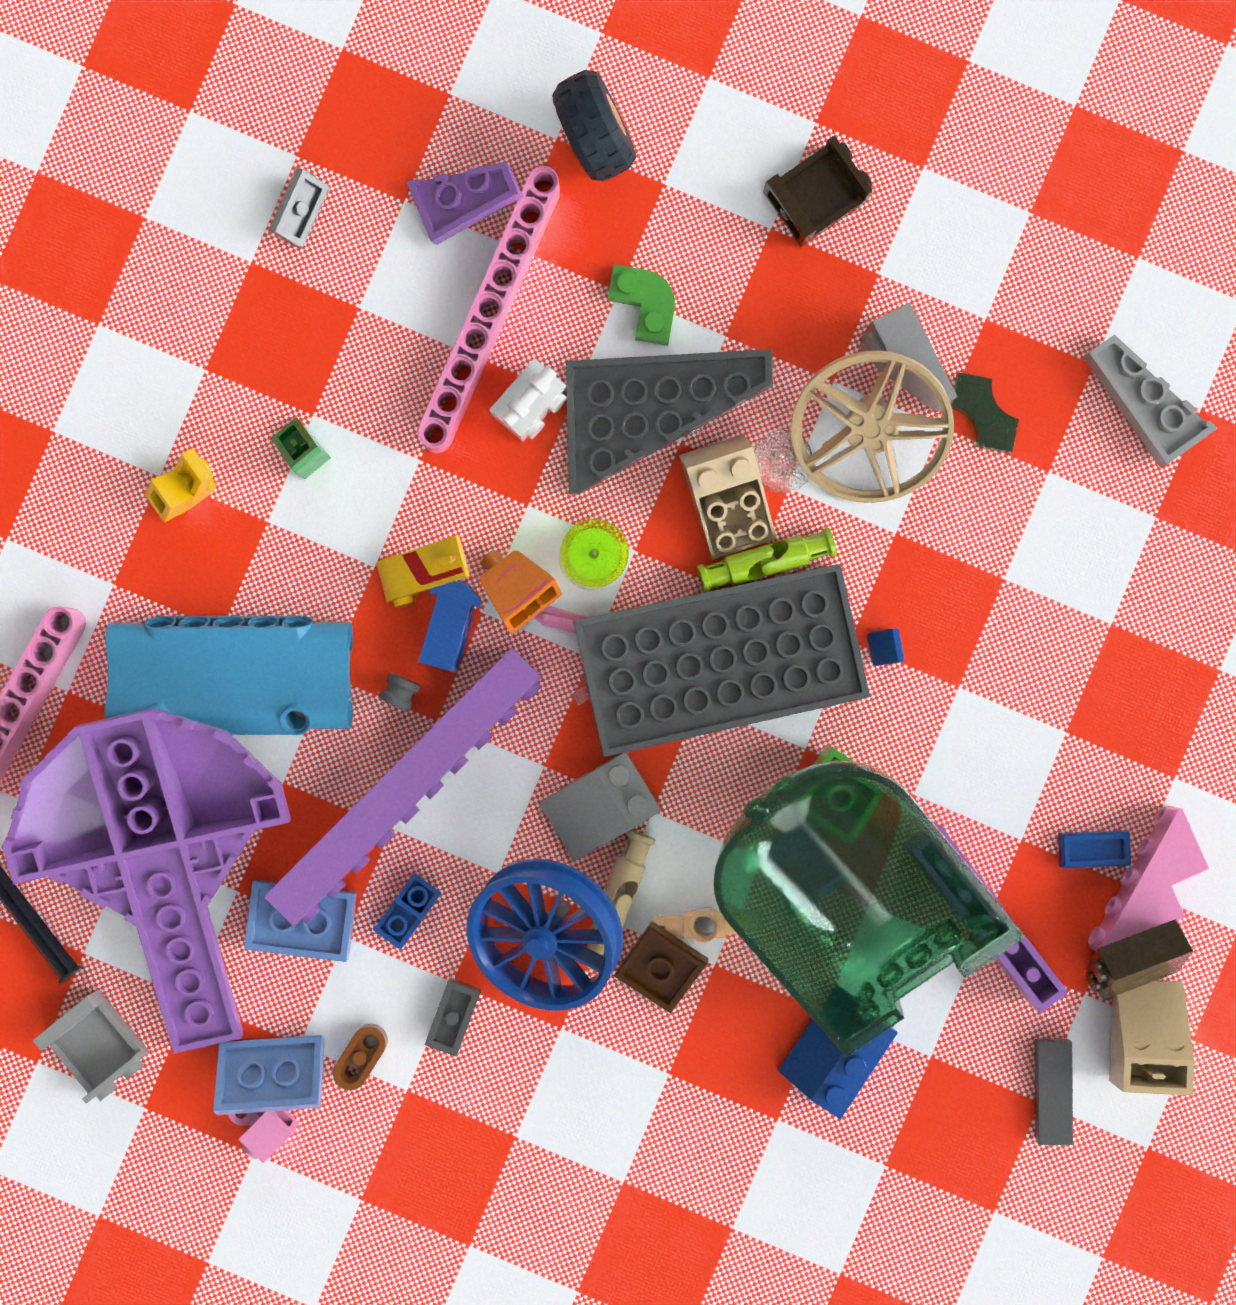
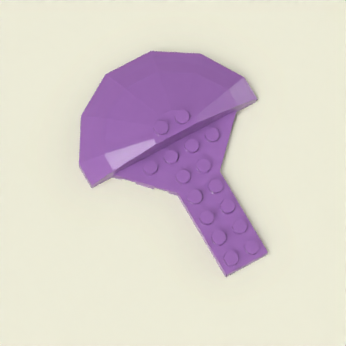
(149, 823)

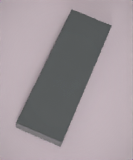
(1053, 1092)

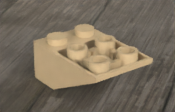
(728, 496)
(1152, 1040)

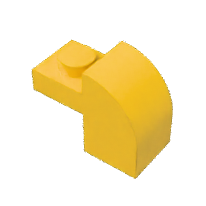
(181, 487)

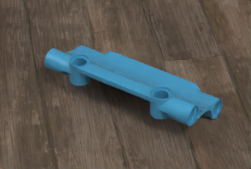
(233, 671)

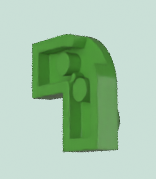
(649, 293)

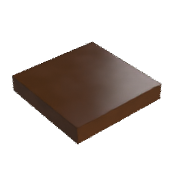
(661, 967)

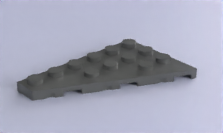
(640, 404)

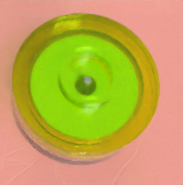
(593, 554)

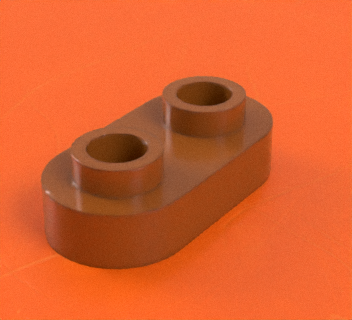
(360, 1055)

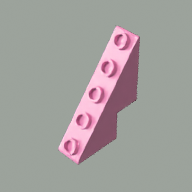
(1146, 888)

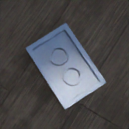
(322, 938)
(269, 1075)

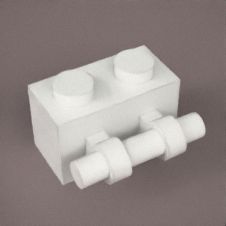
(530, 400)

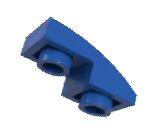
(407, 911)

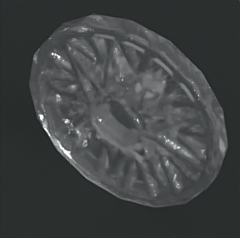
(778, 462)

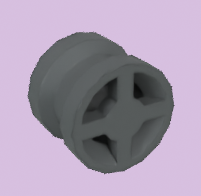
(399, 691)

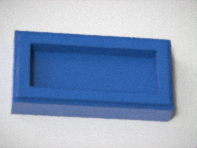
(1094, 849)

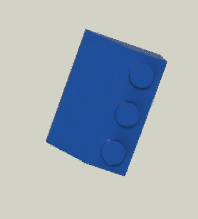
(826, 1074)

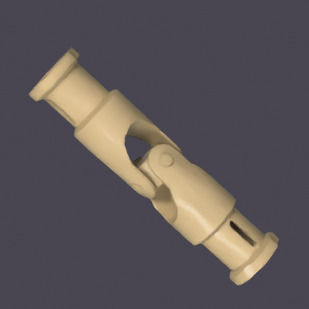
(628, 870)

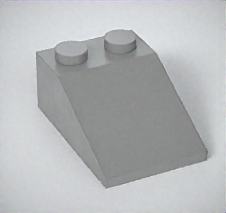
(903, 334)
(600, 806)

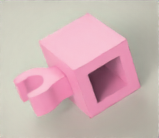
(265, 1132)

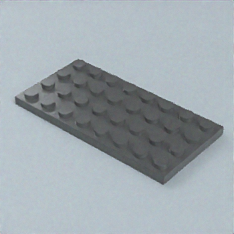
(721, 659)

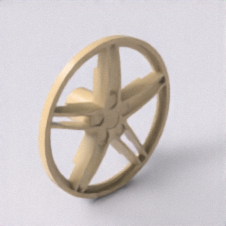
(872, 426)

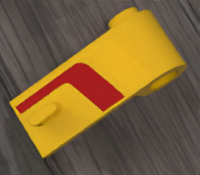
(421, 570)

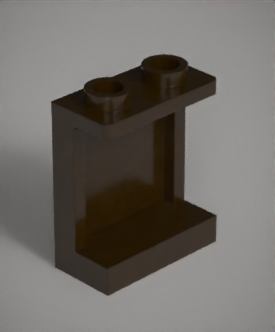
(818, 191)

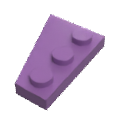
(462, 199)

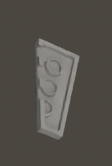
(1154, 412)

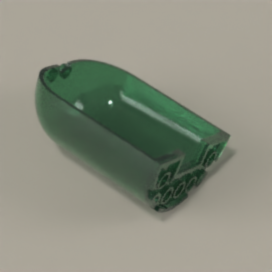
(853, 897)

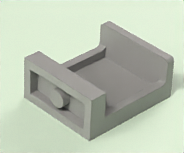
(95, 1045)

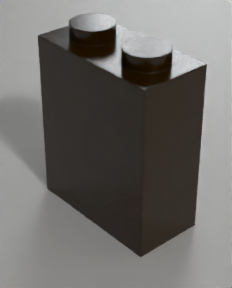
(1138, 960)

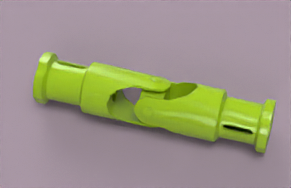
(791, 552)

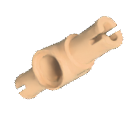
(687, 925)

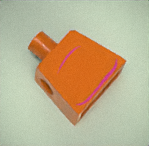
(517, 588)

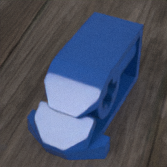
(449, 625)

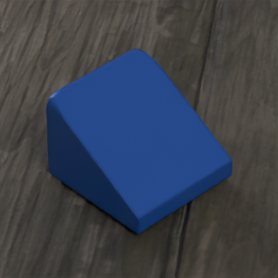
(885, 647)

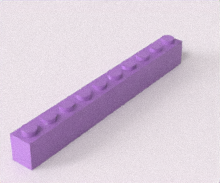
(403, 787)

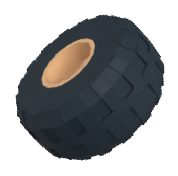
(593, 125)

